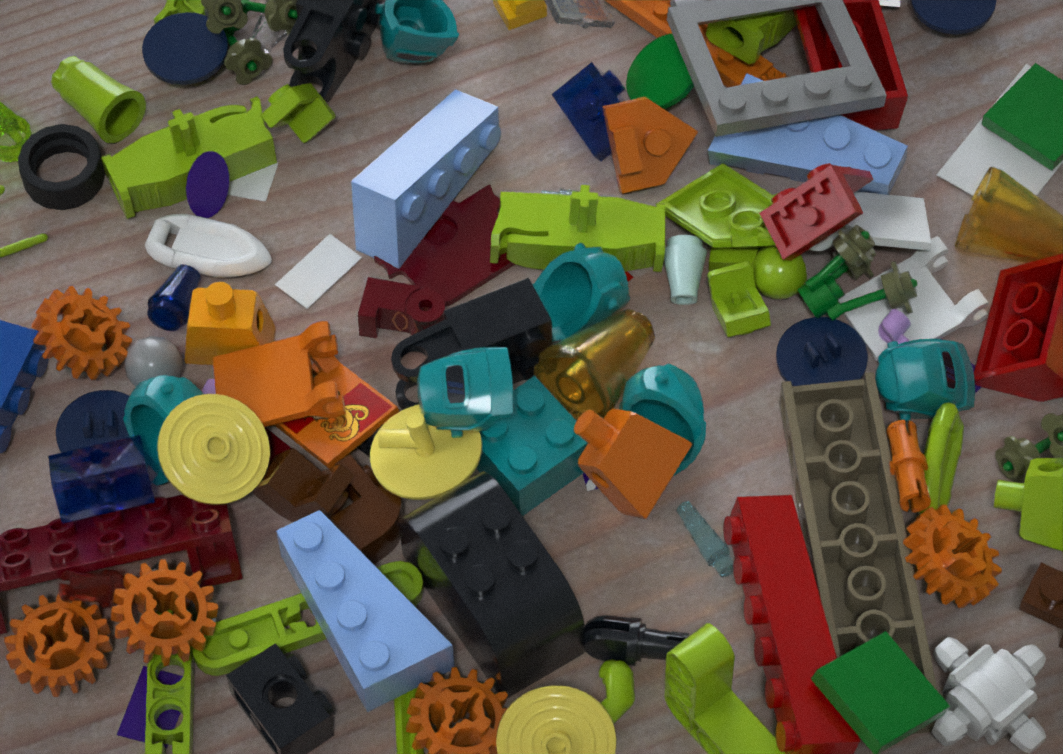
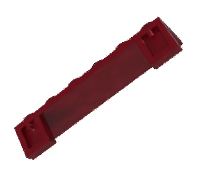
(122, 538)

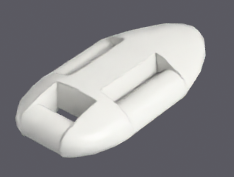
(206, 245)

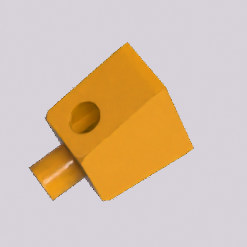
(225, 322)

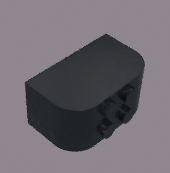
(494, 583)

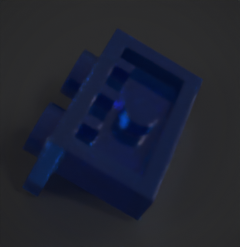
(583, 101)

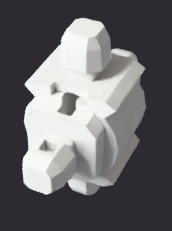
(989, 694)

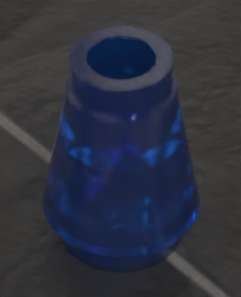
(172, 300)

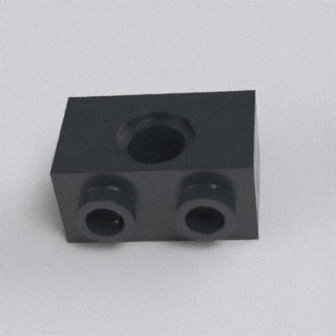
(272, 677)

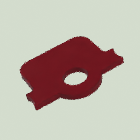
(463, 262)

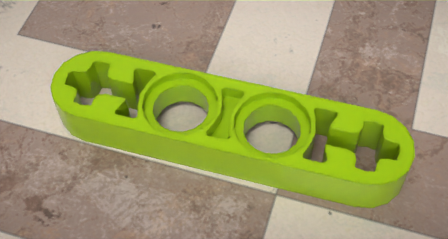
(167, 697)

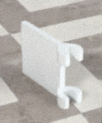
(890, 222)
(933, 310)

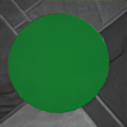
(659, 73)

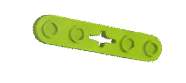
(254, 631)

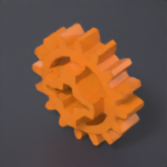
(81, 333)
(952, 556)
(166, 632)
(65, 661)
(449, 702)

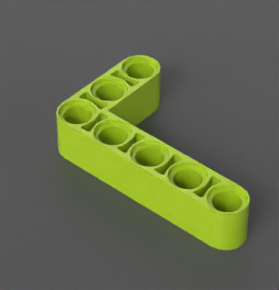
(703, 699)

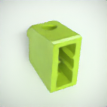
(1038, 501)

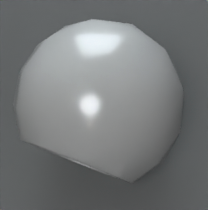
(152, 358)

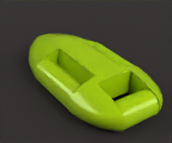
(942, 453)

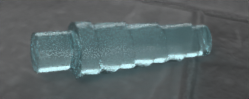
(708, 541)

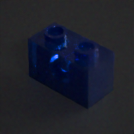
(101, 479)

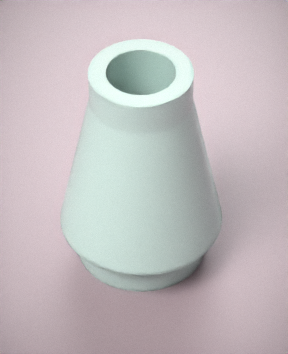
(684, 267)

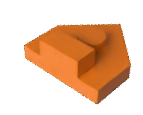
(645, 142)

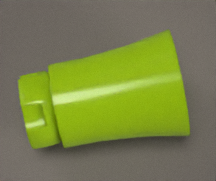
(100, 99)

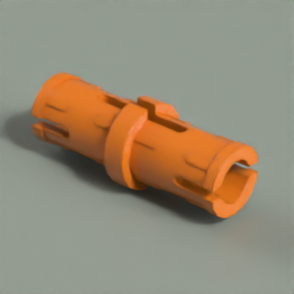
(908, 466)

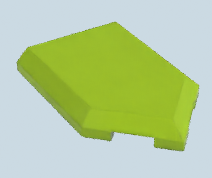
(722, 209)

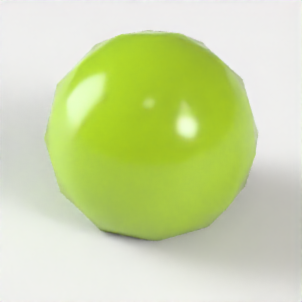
(776, 276)

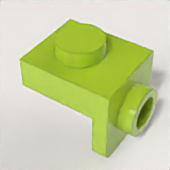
(300, 109)
(737, 299)

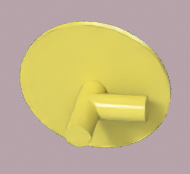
(213, 449)
(418, 459)
(556, 723)

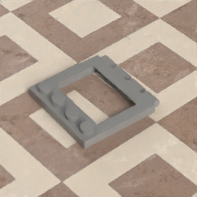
(783, 99)

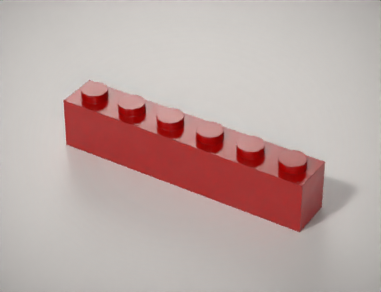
(787, 623)

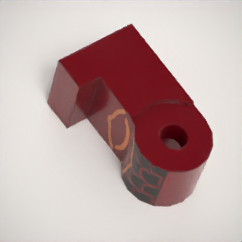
(398, 308)

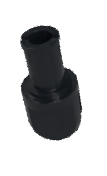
(627, 640)

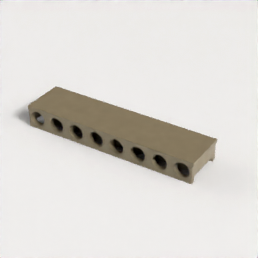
(853, 516)

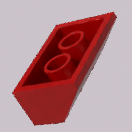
(873, 32)
(1025, 332)

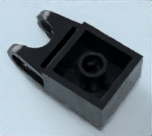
(329, 41)
(501, 318)

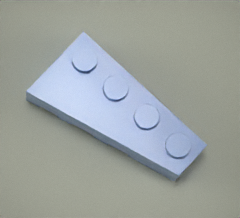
(802, 146)
(421, 175)
(367, 621)

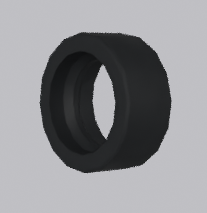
(58, 140)

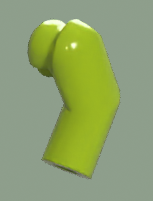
(619, 688)

